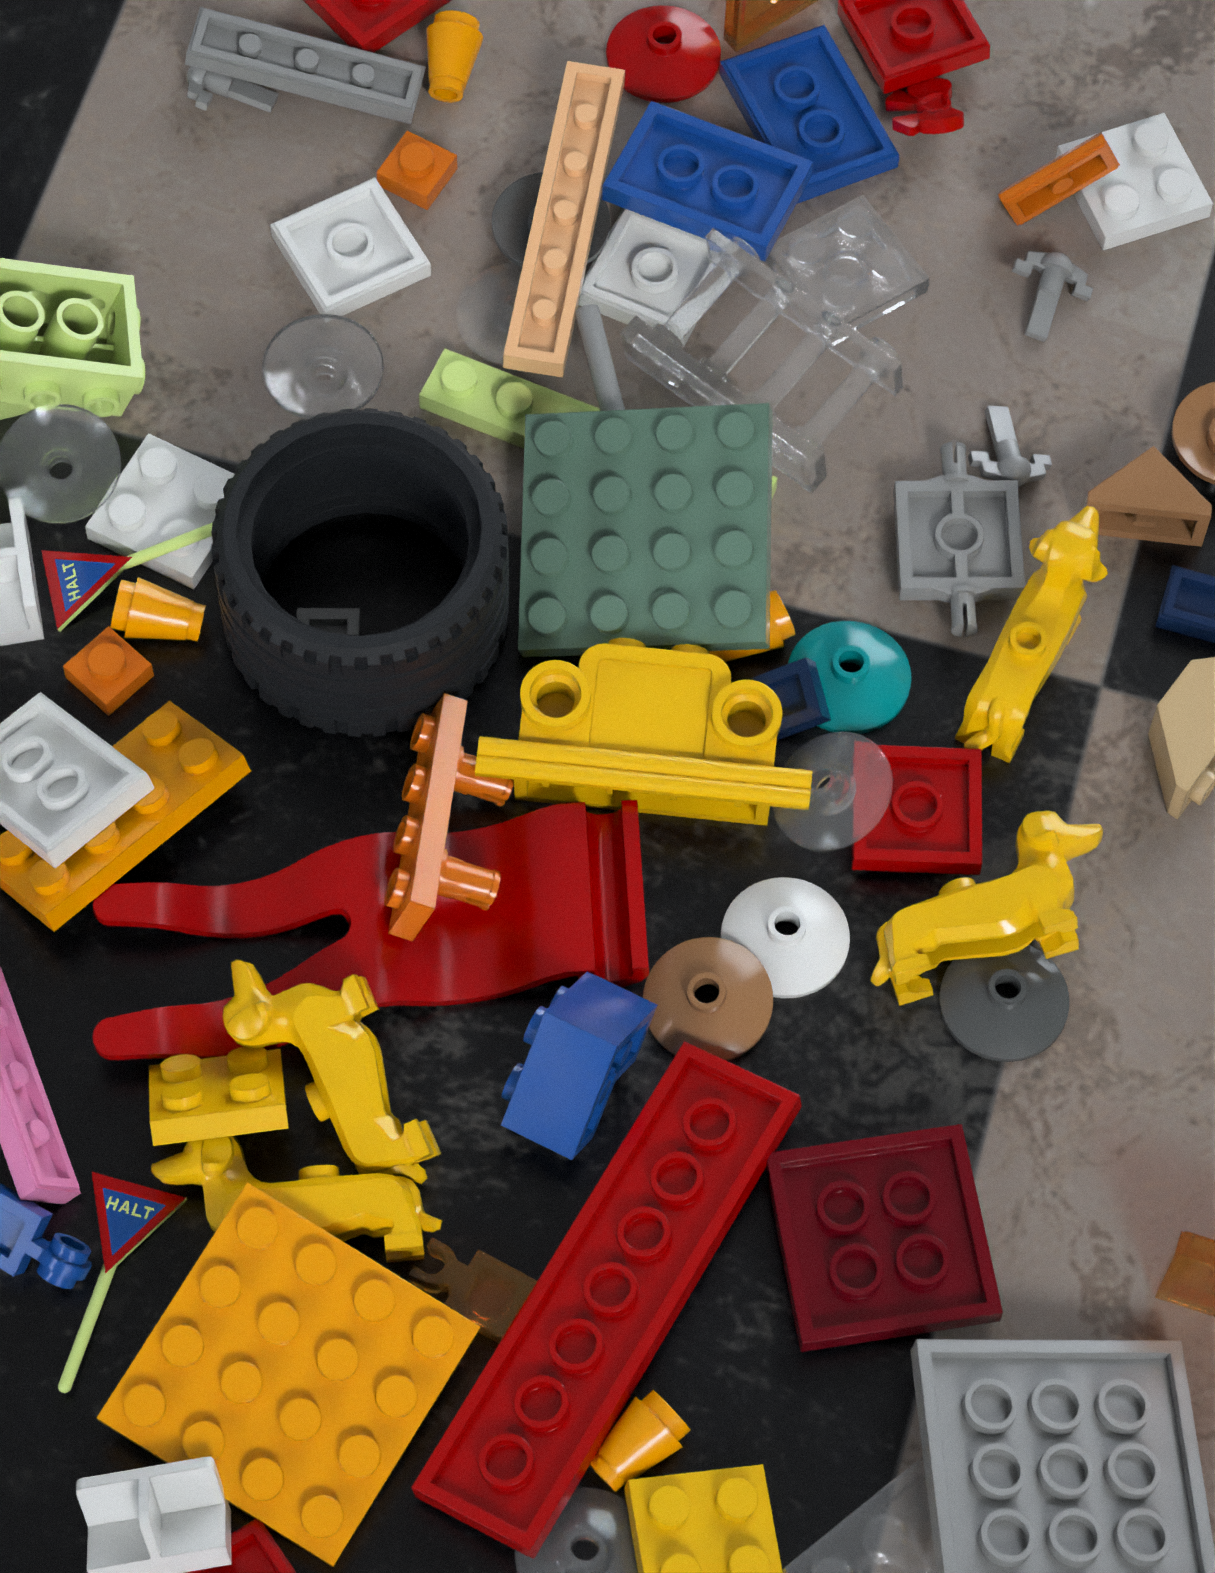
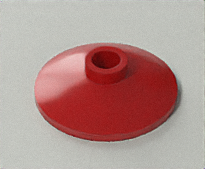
(664, 70)

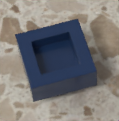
(800, 696)

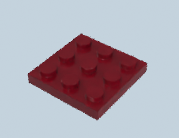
(882, 1238)

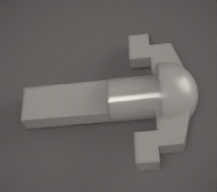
(226, 86)
(1054, 270)
(1009, 463)

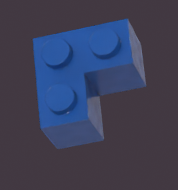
(574, 1061)

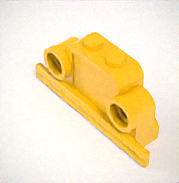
(649, 732)

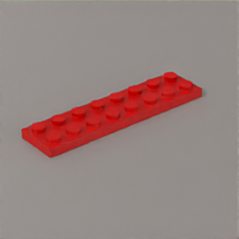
(606, 1300)

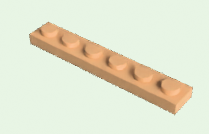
(564, 220)

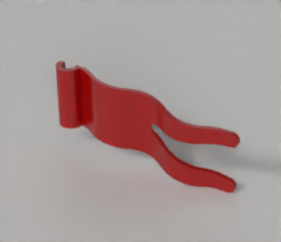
(561, 909)

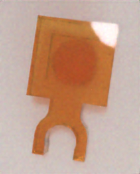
(482, 1291)

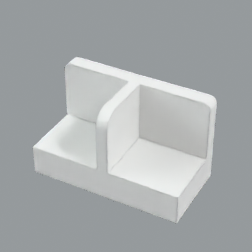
(18, 588)
(157, 1519)

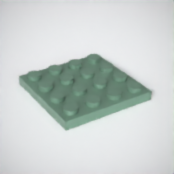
(646, 529)

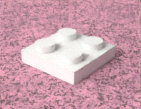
(1149, 189)
(158, 499)

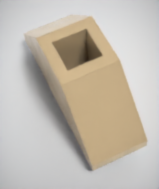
(1185, 737)

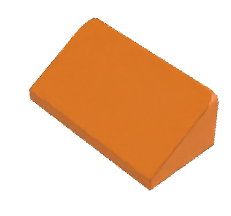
(1059, 179)

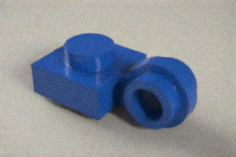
(21, 1231)

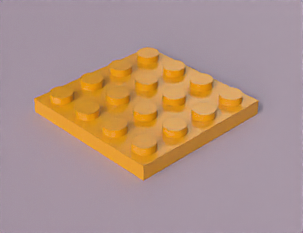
(290, 1372)

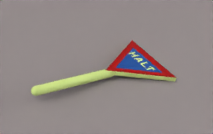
(81, 577)
(125, 1219)

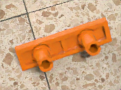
(421, 836)

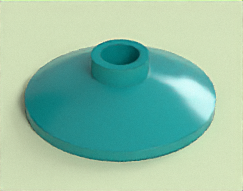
(864, 698)

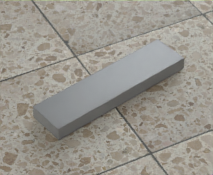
(305, 65)

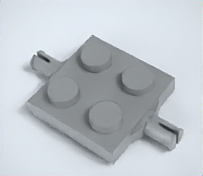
(958, 539)

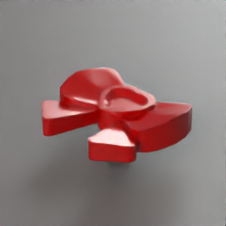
(932, 108)

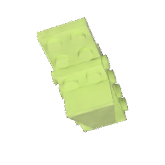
(67, 339)

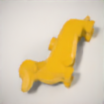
(1033, 635)
(992, 915)
(343, 1063)
(338, 1204)

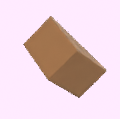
(1151, 503)

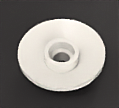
(794, 962)

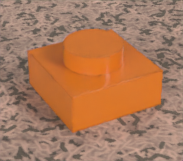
(417, 170)
(108, 671)

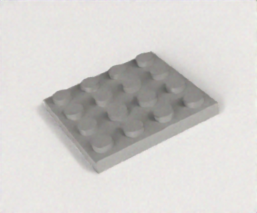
(1061, 1457)

